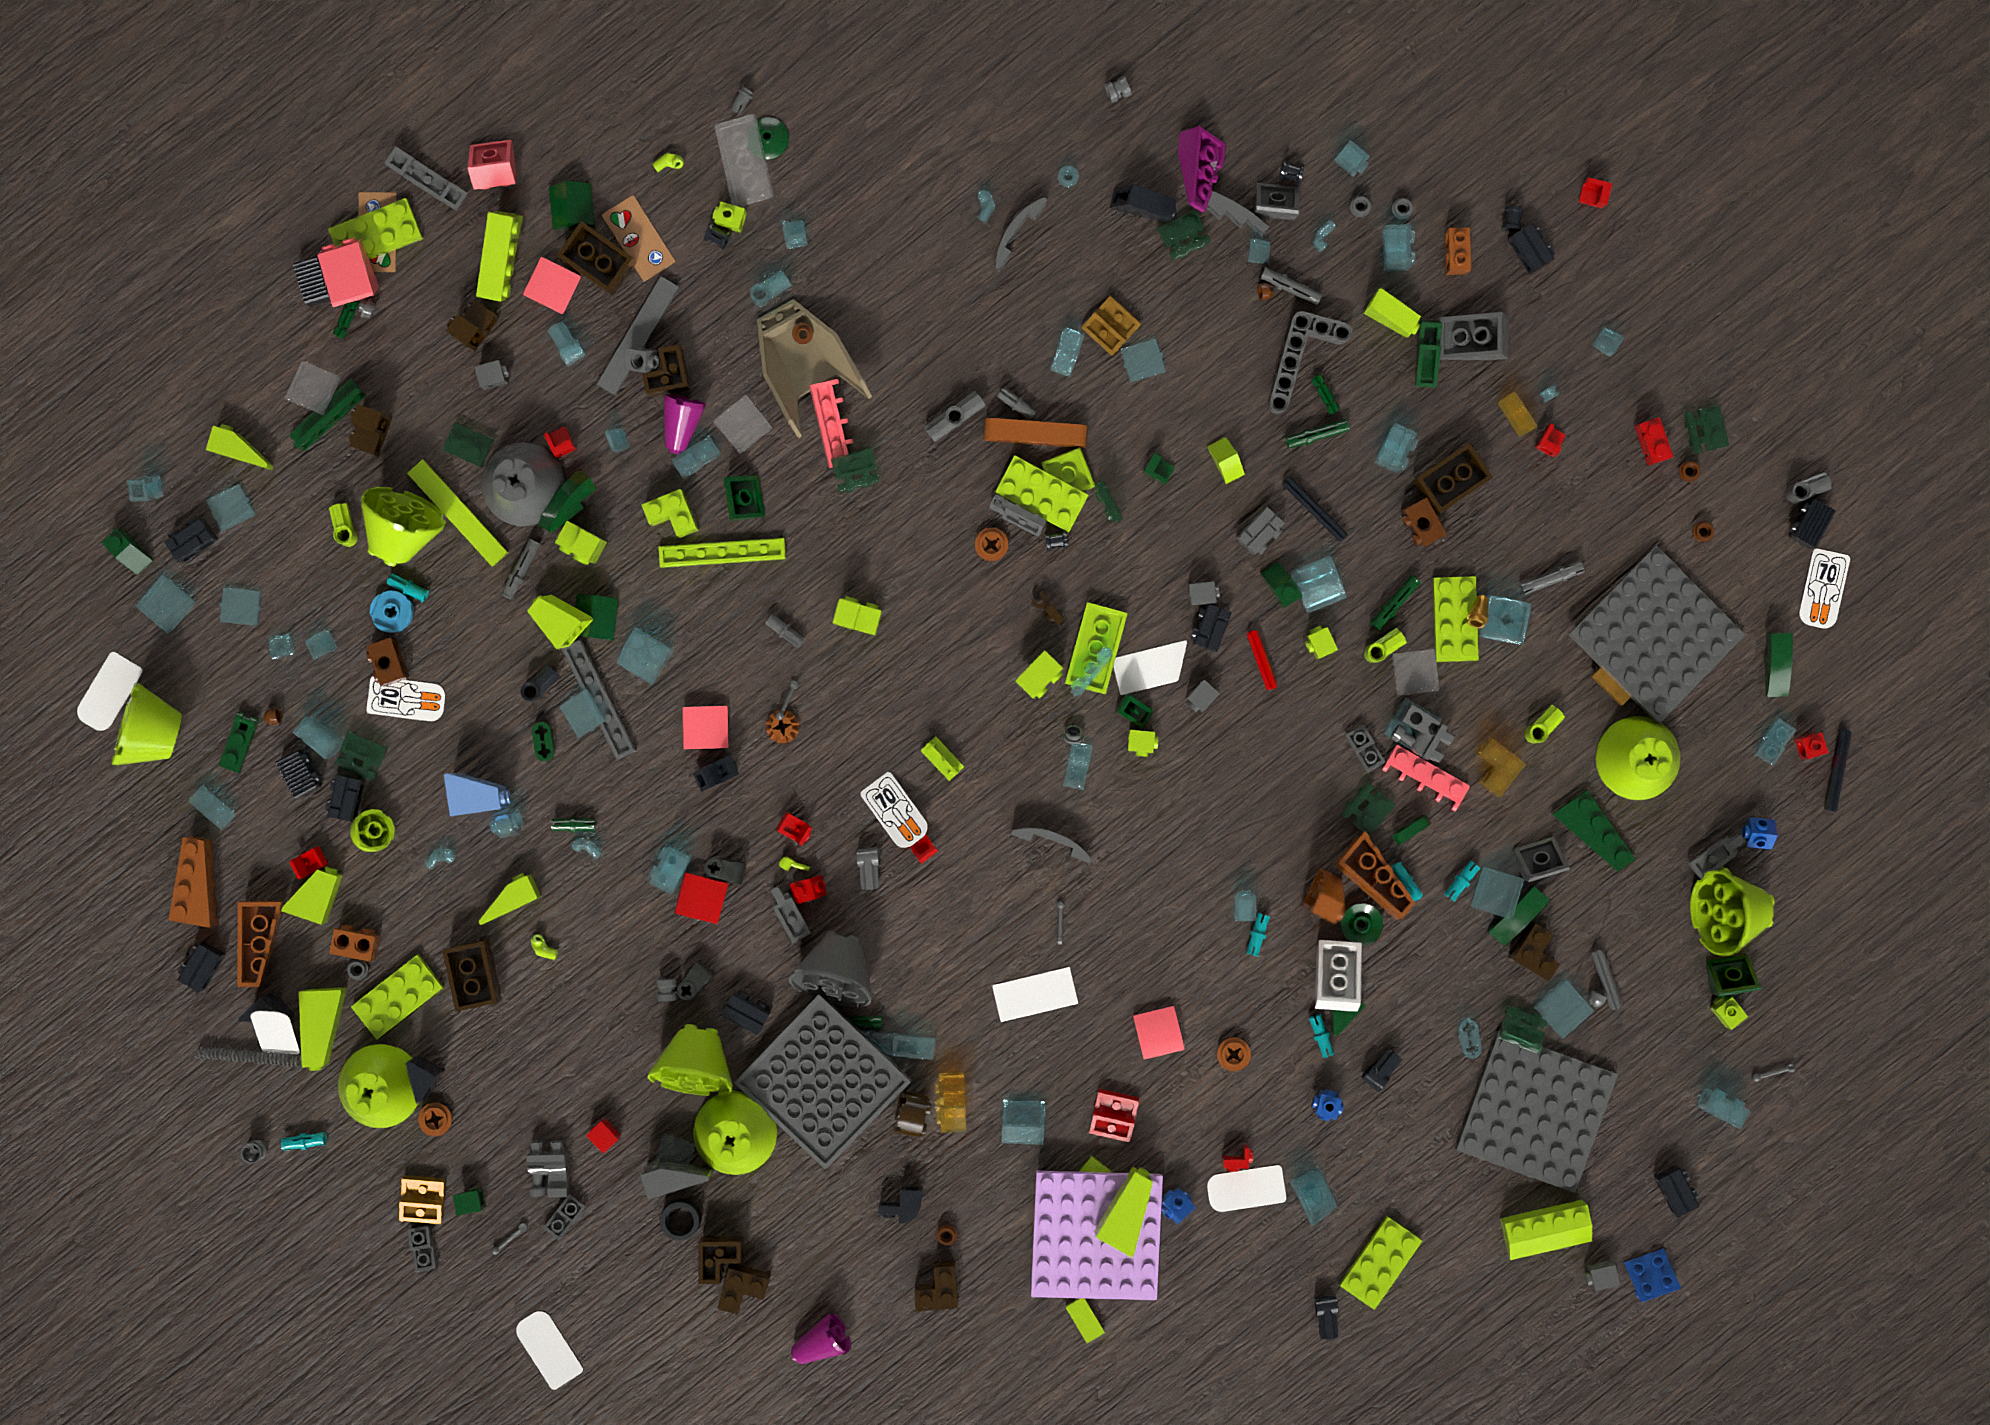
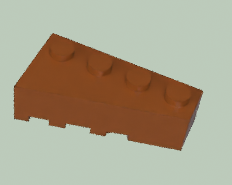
(1370, 872)
(194, 884)
(1325, 896)
(255, 939)

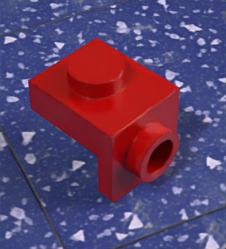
(794, 828)
(923, 848)
(308, 862)
(808, 889)
(1234, 1163)

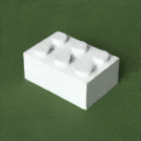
(1338, 975)

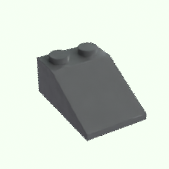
(1475, 337)
(671, 1176)

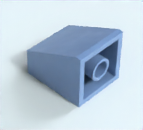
(474, 795)

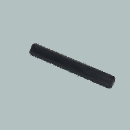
(1315, 509)
(1838, 770)

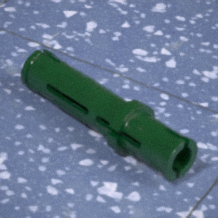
(1296, 439)
(1388, 610)

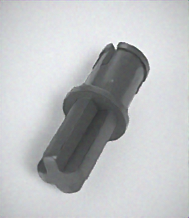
(1016, 403)
(785, 631)

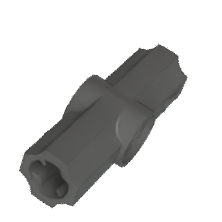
(966, 408)

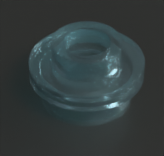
(1068, 170)

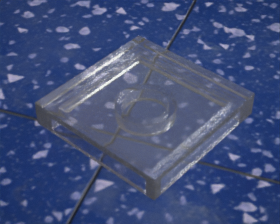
(312, 388)
(742, 424)
(1415, 672)

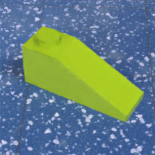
(233, 445)
(514, 895)

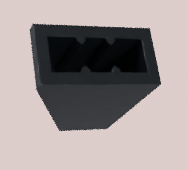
(1143, 203)

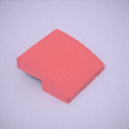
(551, 285)
(705, 727)
(1158, 1032)

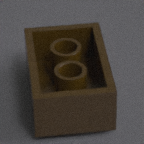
(596, 258)
(1453, 478)
(472, 975)

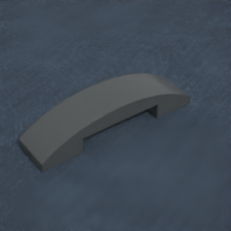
(426, 179)
(1032, 211)
(1027, 834)

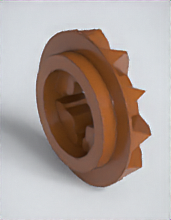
(981, 544)
(790, 732)
(1233, 1064)
(431, 1128)

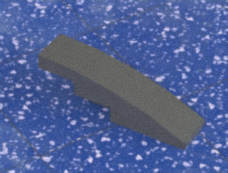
(1221, 205)

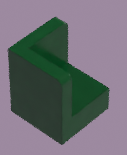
(1159, 469)
(469, 1201)

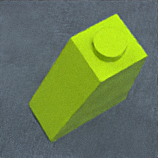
(1392, 313)
(558, 620)
(315, 897)

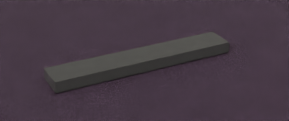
(639, 333)
(589, 679)

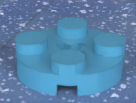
(381, 617)

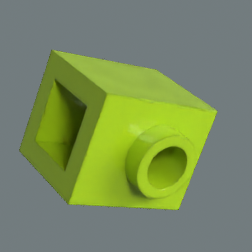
(730, 216)
(1320, 642)
(1142, 742)
(1728, 1011)

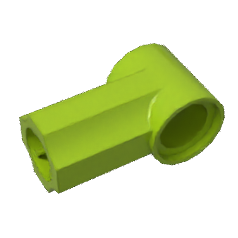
(343, 522)
(1385, 645)
(1545, 724)

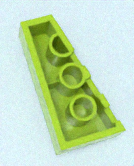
(498, 255)

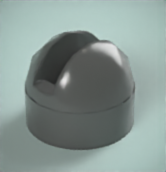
(1596, 998)

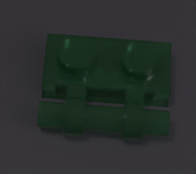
(1181, 229)
(1712, 429)
(853, 464)
(1103, 495)
(363, 749)
(1374, 811)
(1521, 1034)

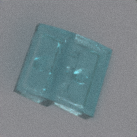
(1319, 584)

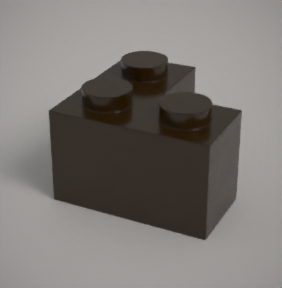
(473, 326)
(672, 377)
(370, 429)
(1530, 953)
(715, 1252)
(741, 1282)
(942, 1293)

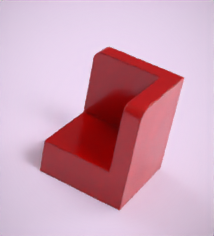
(1595, 192)
(1550, 441)
(560, 442)
(603, 1135)

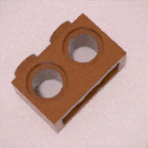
(1457, 251)
(354, 948)

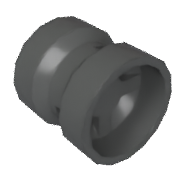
(1117, 89)
(667, 989)
(251, 1154)

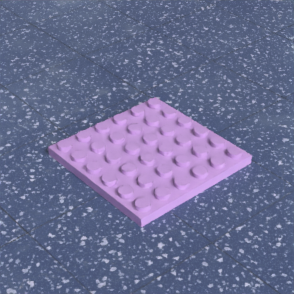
(1068, 1255)

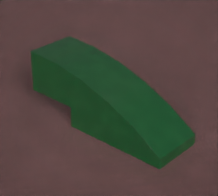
(1428, 353)
(566, 501)
(1778, 664)
(1527, 907)

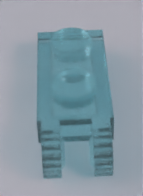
(1092, 671)

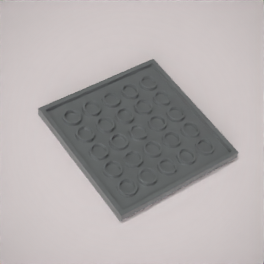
(1656, 634)
(823, 1081)
(1536, 1113)

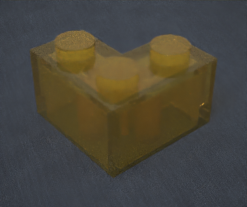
(1503, 765)
(951, 1105)

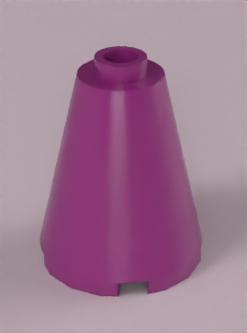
(680, 421)
(822, 1341)

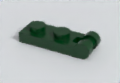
(238, 742)

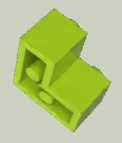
(673, 508)
(581, 543)
(856, 616)
(1039, 675)

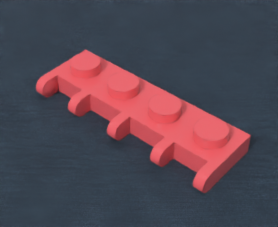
(829, 419)
(1427, 775)

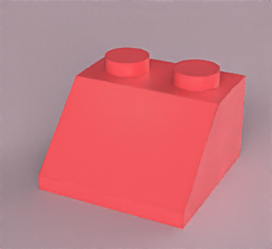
(492, 164)

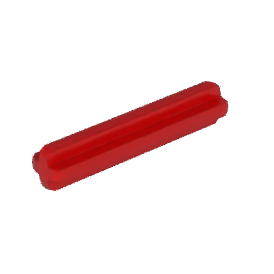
(1261, 659)

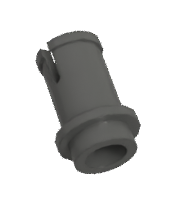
(741, 100)

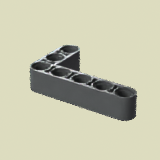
(1288, 351)

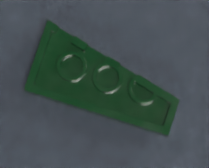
(1590, 824)

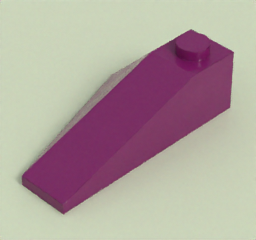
(1200, 159)

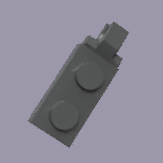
(1017, 515)
(1716, 855)
(789, 915)

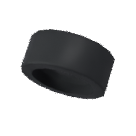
(681, 1203)

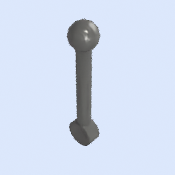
(794, 685)
(1060, 904)
(1790, 1068)
(522, 1227)

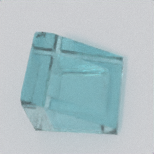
(1258, 251)
(1608, 341)
(617, 439)
(321, 644)
(281, 646)

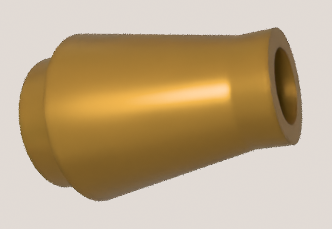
(1479, 612)

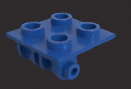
(1652, 1275)

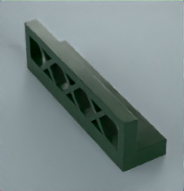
(317, 425)

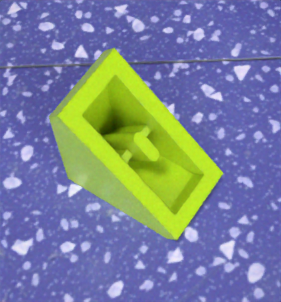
(1226, 460)

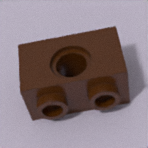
(1434, 527)
(395, 671)

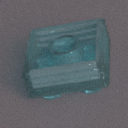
(1518, 614)

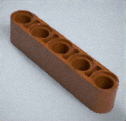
(1035, 432)

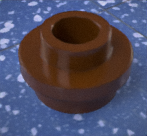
(799, 327)
(1695, 471)
(1708, 528)
(946, 1241)

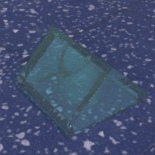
(1023, 1122)
(1314, 1195)

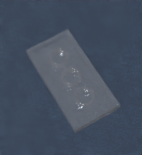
(744, 160)

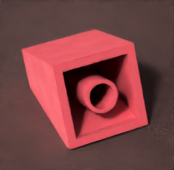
(347, 272)

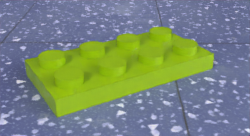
(381, 229)
(1042, 493)
(1099, 629)
(1452, 634)
(397, 996)
(1380, 1262)

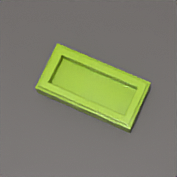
(1085, 1319)

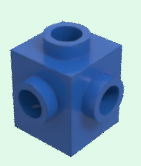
(1760, 833)
(1322, 1099)
(1173, 1211)

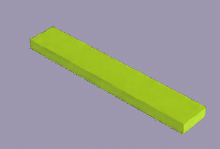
(457, 512)
(722, 552)

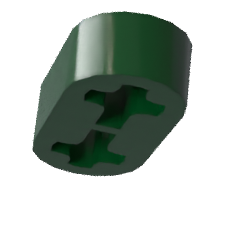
(548, 740)
(1411, 829)

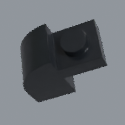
(716, 773)
(907, 1207)

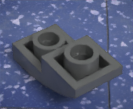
(1365, 749)
(564, 1217)
(423, 1248)

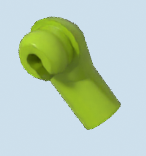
(669, 160)
(541, 948)

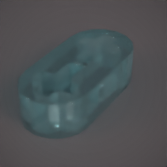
(1474, 1037)

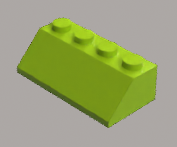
(1547, 1229)

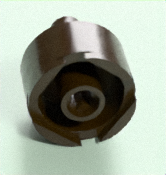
(911, 1114)

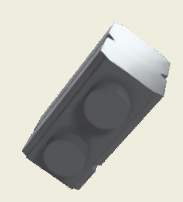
(1260, 531)

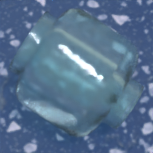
(506, 823)

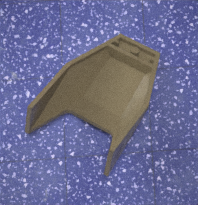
(795, 366)

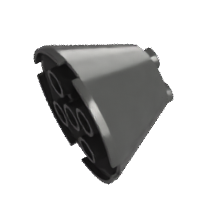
(539, 481)
(836, 971)

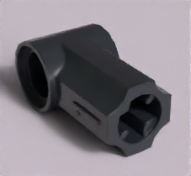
(541, 681)
(1378, 1074)
(1327, 1311)

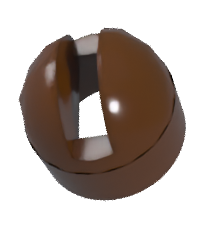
(1264, 291)
(273, 716)

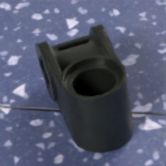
(729, 870)
(697, 978)

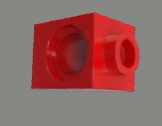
(1811, 745)

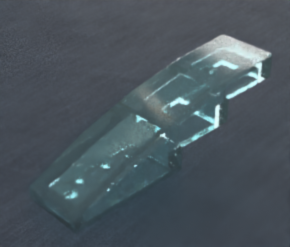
(902, 1044)

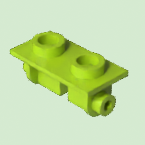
(942, 758)

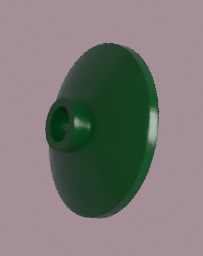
(779, 137)
(1369, 932)

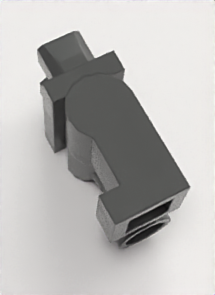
(1428, 736)
(550, 1163)

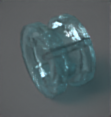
(1549, 393)

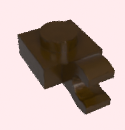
(1051, 613)

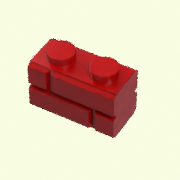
(1653, 441)

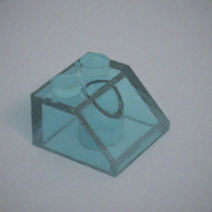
(644, 655)

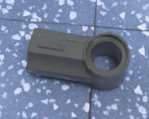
(1808, 487)
(868, 862)

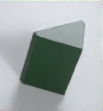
(571, 204)
(744, 497)
(603, 612)
(1731, 976)

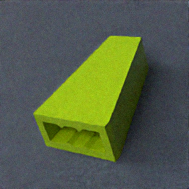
(319, 1023)
(1126, 1212)

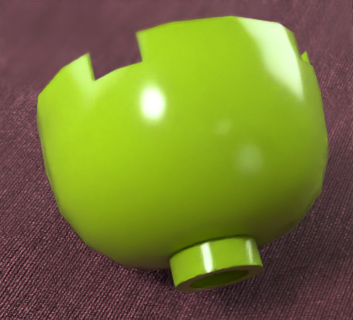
(372, 830)

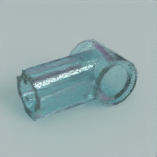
(772, 287)
(568, 347)

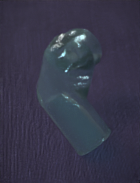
(988, 205)
(1322, 232)
(587, 845)
(439, 855)

